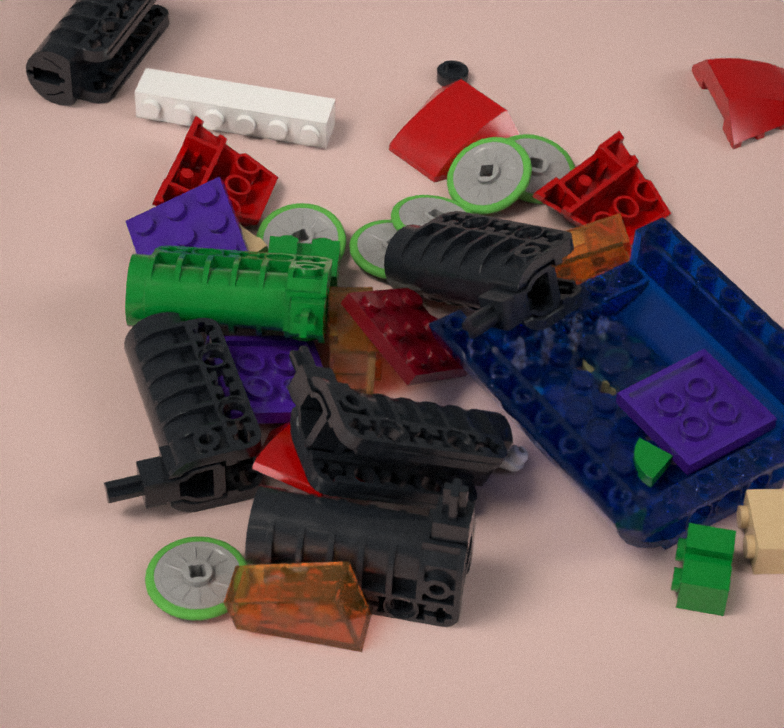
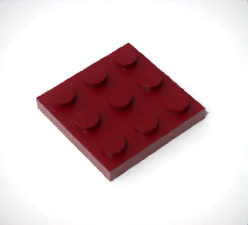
(402, 334)

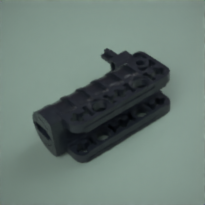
(91, 41)
(487, 267)
(186, 410)
(388, 441)
(387, 548)

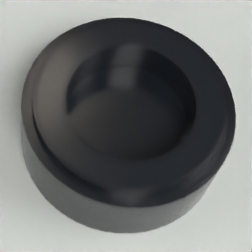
(451, 71)

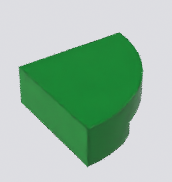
(650, 461)

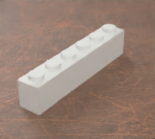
(235, 107)

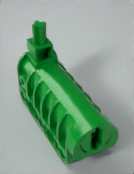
(233, 289)

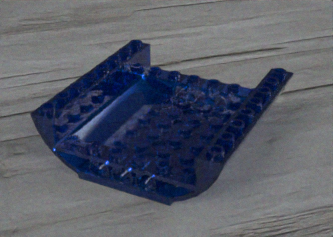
(629, 328)

